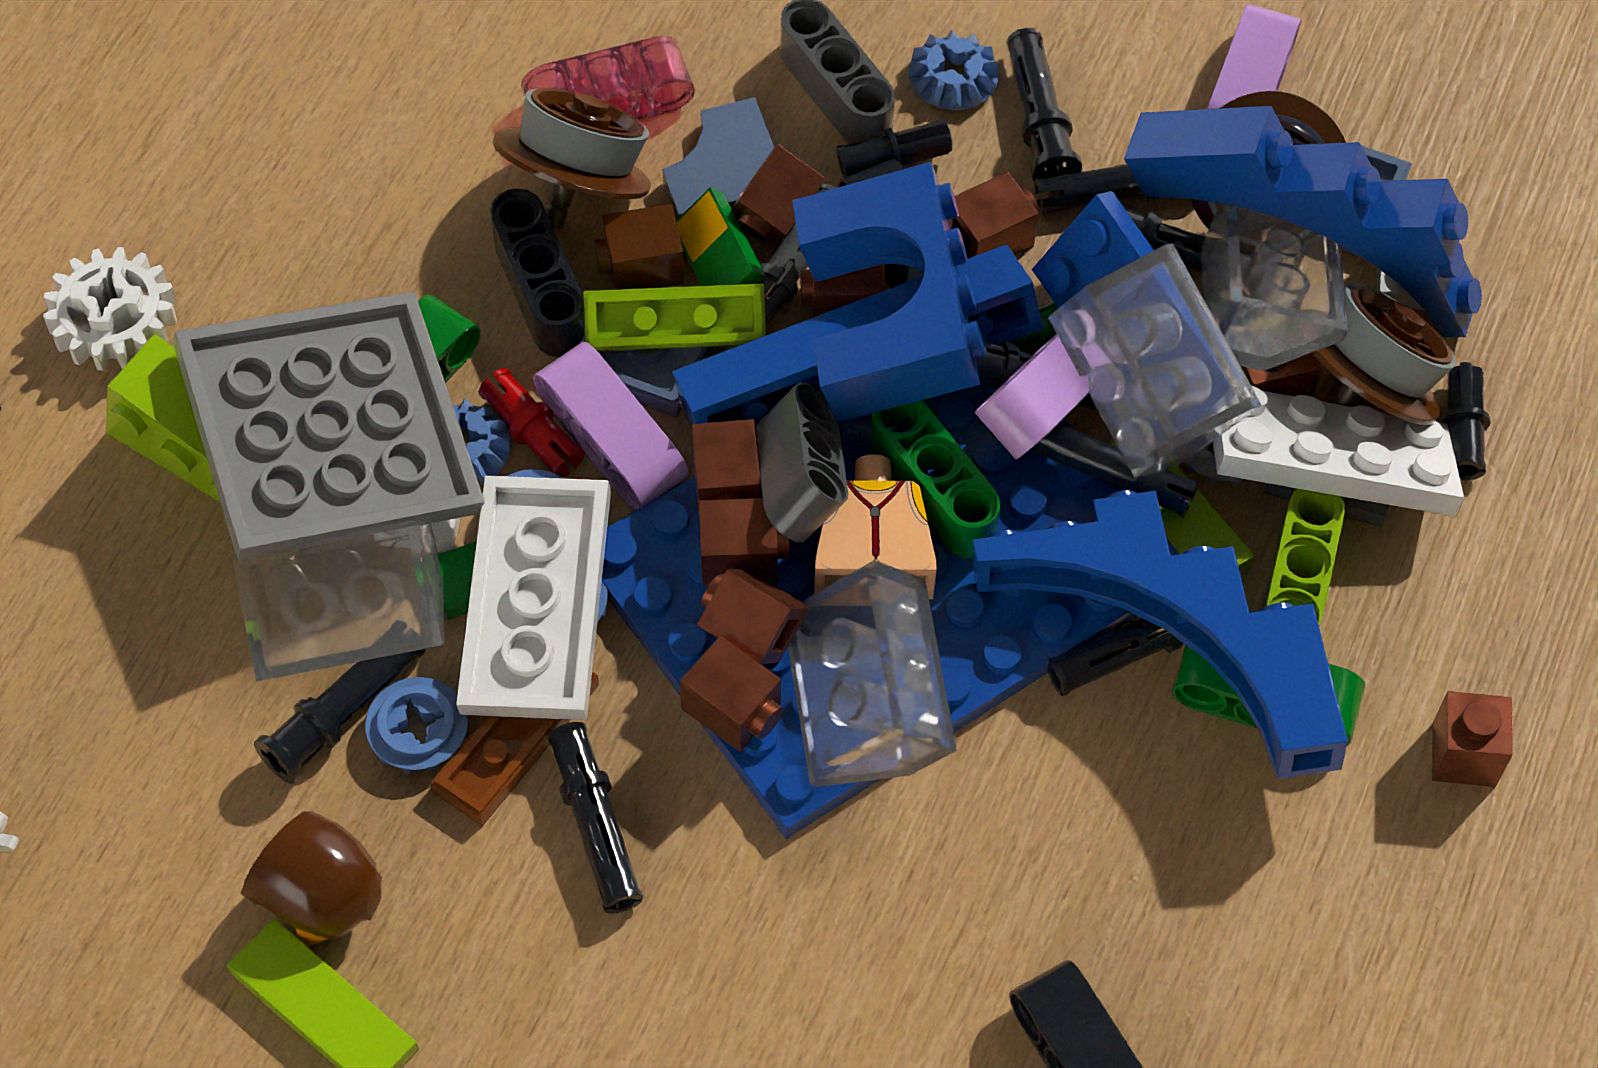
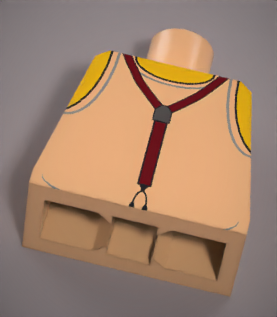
(877, 523)

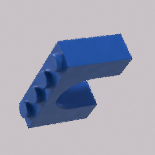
(927, 342)

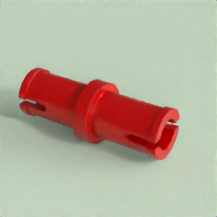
(531, 422)

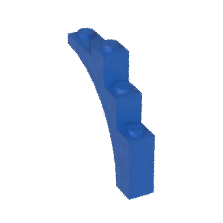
(1328, 188)
(1198, 596)

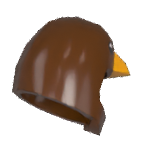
(315, 879)

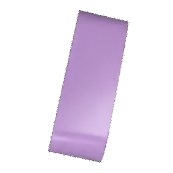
(1256, 54)
(1033, 399)
(610, 426)

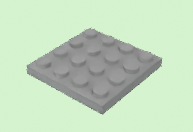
(326, 423)

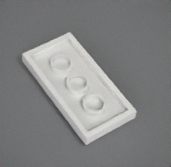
(1343, 453)
(534, 598)

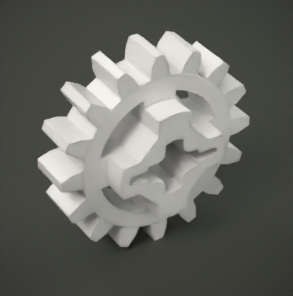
(109, 307)

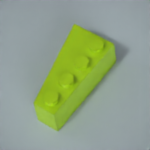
(155, 417)

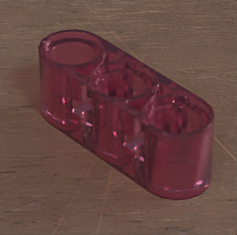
(636, 77)

